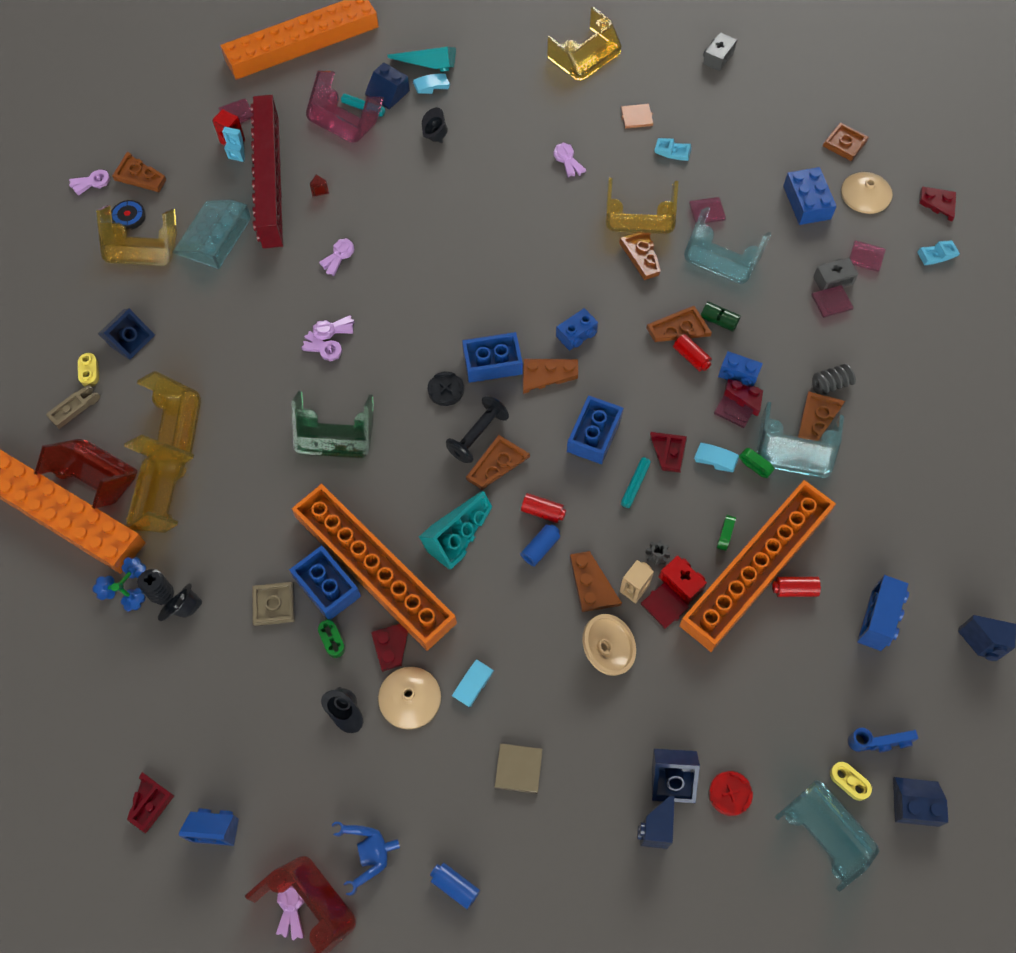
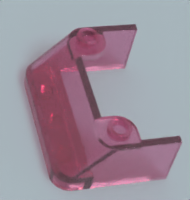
(324, 110)

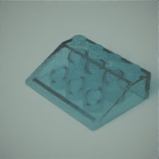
(214, 232)

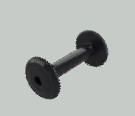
(494, 409)

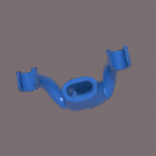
(371, 851)

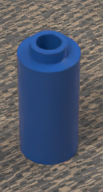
(540, 544)
(454, 885)

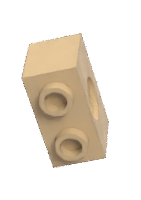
(636, 581)

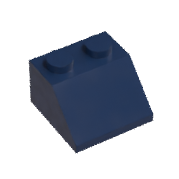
(389, 84)
(126, 333)
(989, 636)
(675, 775)
(919, 802)
(658, 826)

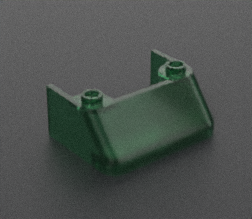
(331, 439)

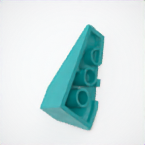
(436, 58)
(451, 535)

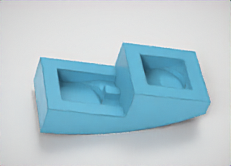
(428, 83)
(234, 144)
(668, 148)
(940, 252)
(717, 456)
(472, 683)

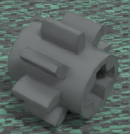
(658, 548)

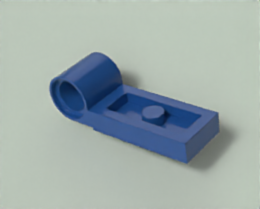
(881, 743)

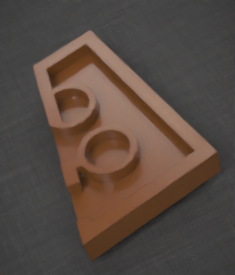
(135, 173)
(641, 253)
(675, 325)
(543, 372)
(818, 415)
(496, 462)
(591, 583)

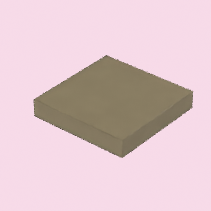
(273, 603)
(518, 768)

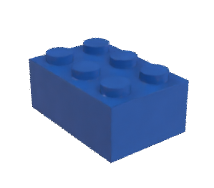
(809, 196)
(492, 357)
(594, 429)
(325, 583)
(883, 613)

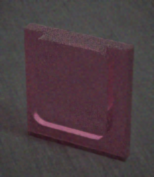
(239, 108)
(716, 210)
(867, 256)
(832, 301)
(733, 412)

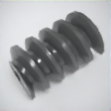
(833, 378)

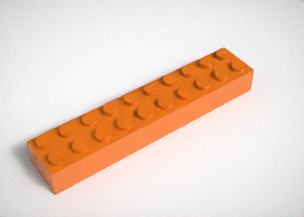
(298, 36)
(66, 514)
(756, 566)
(375, 567)

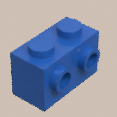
(577, 329)
(740, 369)

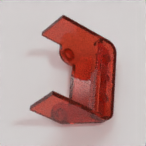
(90, 465)
(333, 914)

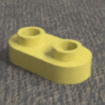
(88, 368)
(850, 781)

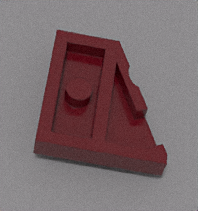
(939, 201)
(744, 395)
(669, 450)
(390, 646)
(148, 803)

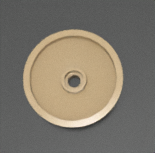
(866, 192)
(616, 641)
(414, 710)

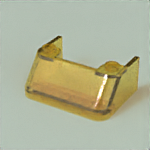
(590, 55)
(661, 223)
(121, 249)
(179, 415)
(155, 489)

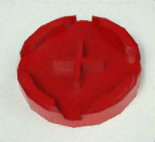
(730, 793)

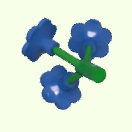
(106, 587)

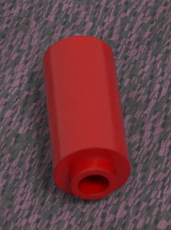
(692, 353)
(543, 508)
(797, 586)

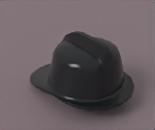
(434, 125)
(181, 605)
(343, 709)

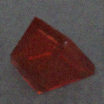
(318, 186)

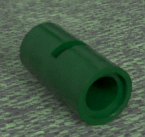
(720, 316)

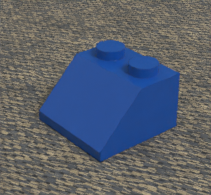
(210, 827)

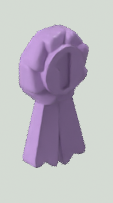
(564, 154)
(97, 179)
(342, 249)
(325, 330)
(329, 350)
(290, 902)

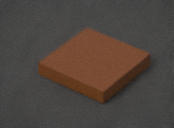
(845, 141)

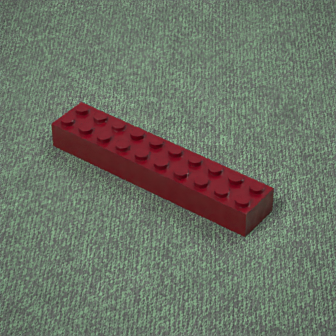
(266, 172)

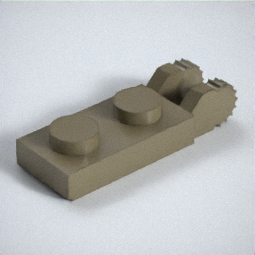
(72, 406)

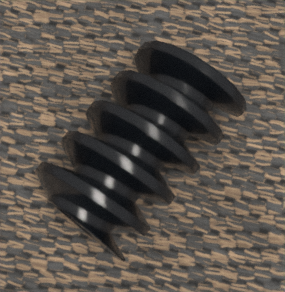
(155, 586)

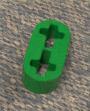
(756, 463)
(726, 532)
(335, 637)

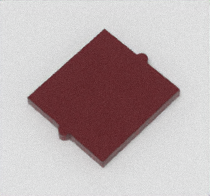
(664, 605)

